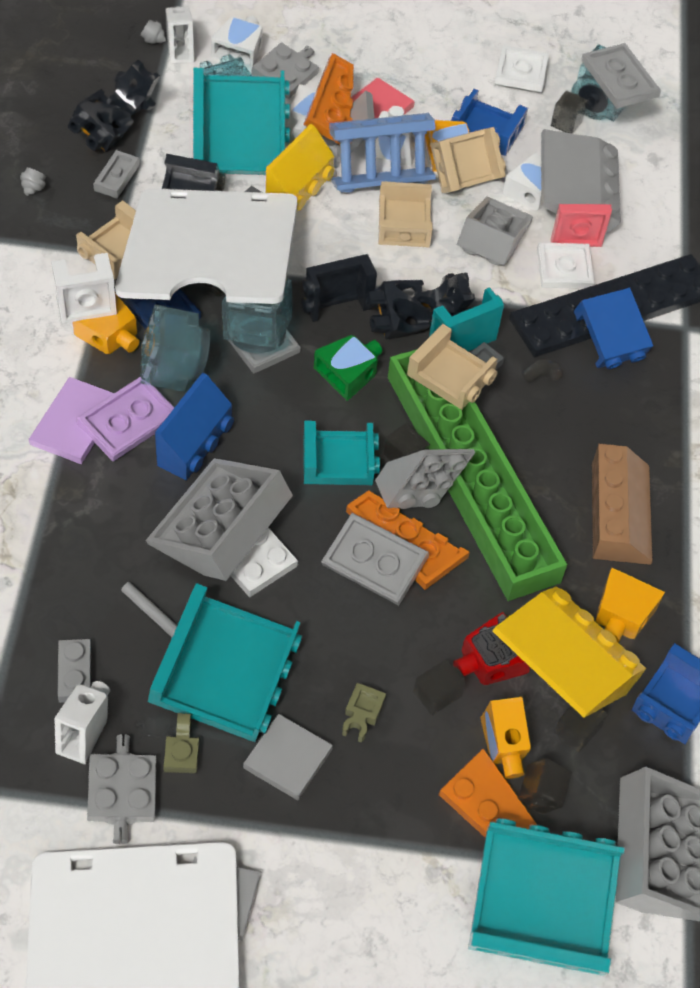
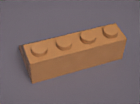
(621, 506)

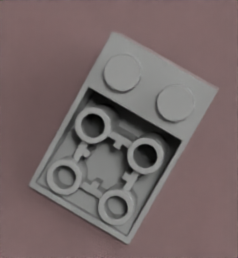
(421, 477)

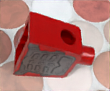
(489, 655)

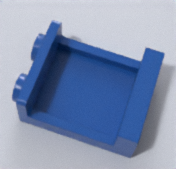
(483, 116)
(615, 328)
(673, 696)

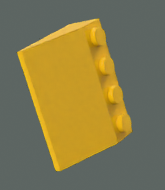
(570, 651)

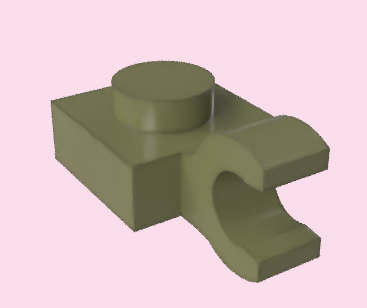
(181, 751)

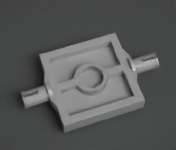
(296, 66)
(121, 788)

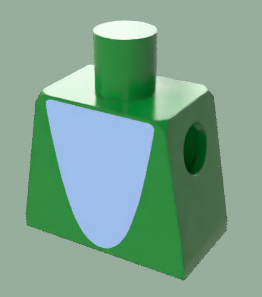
(347, 364)

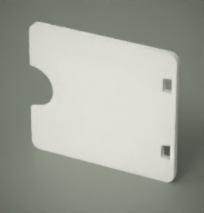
(209, 240)
(134, 919)

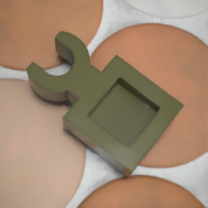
(363, 708)

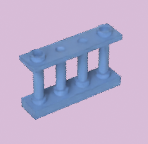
(369, 131)

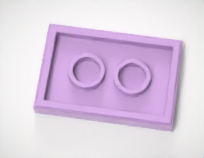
(125, 418)
(58, 427)

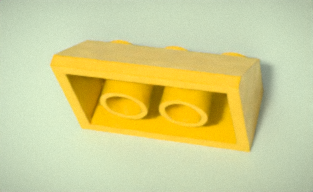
(301, 167)

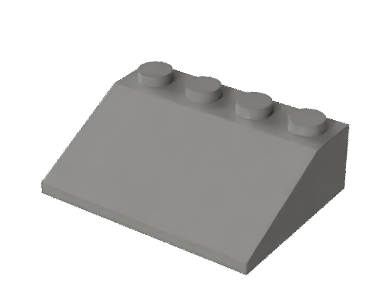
(579, 172)
(221, 517)
(661, 845)

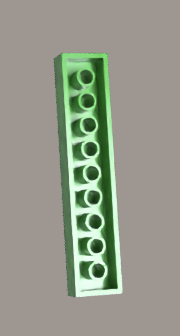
(486, 490)

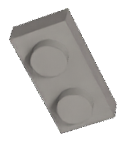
(116, 174)
(73, 666)

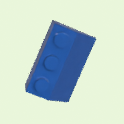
(193, 428)

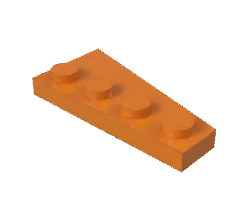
(333, 96)
(442, 555)
(484, 795)

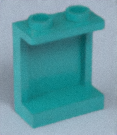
(473, 325)
(339, 456)

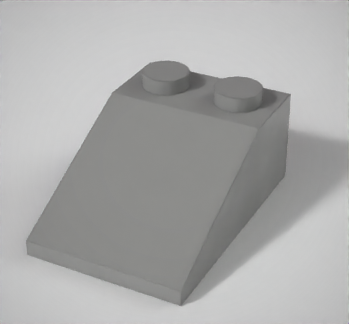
(493, 230)

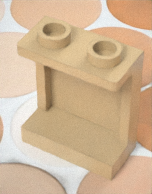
(468, 159)
(405, 214)
(109, 238)
(450, 369)

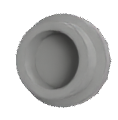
(153, 32)
(32, 181)

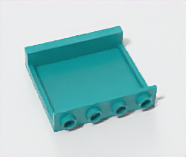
(239, 121)
(224, 666)
(546, 897)

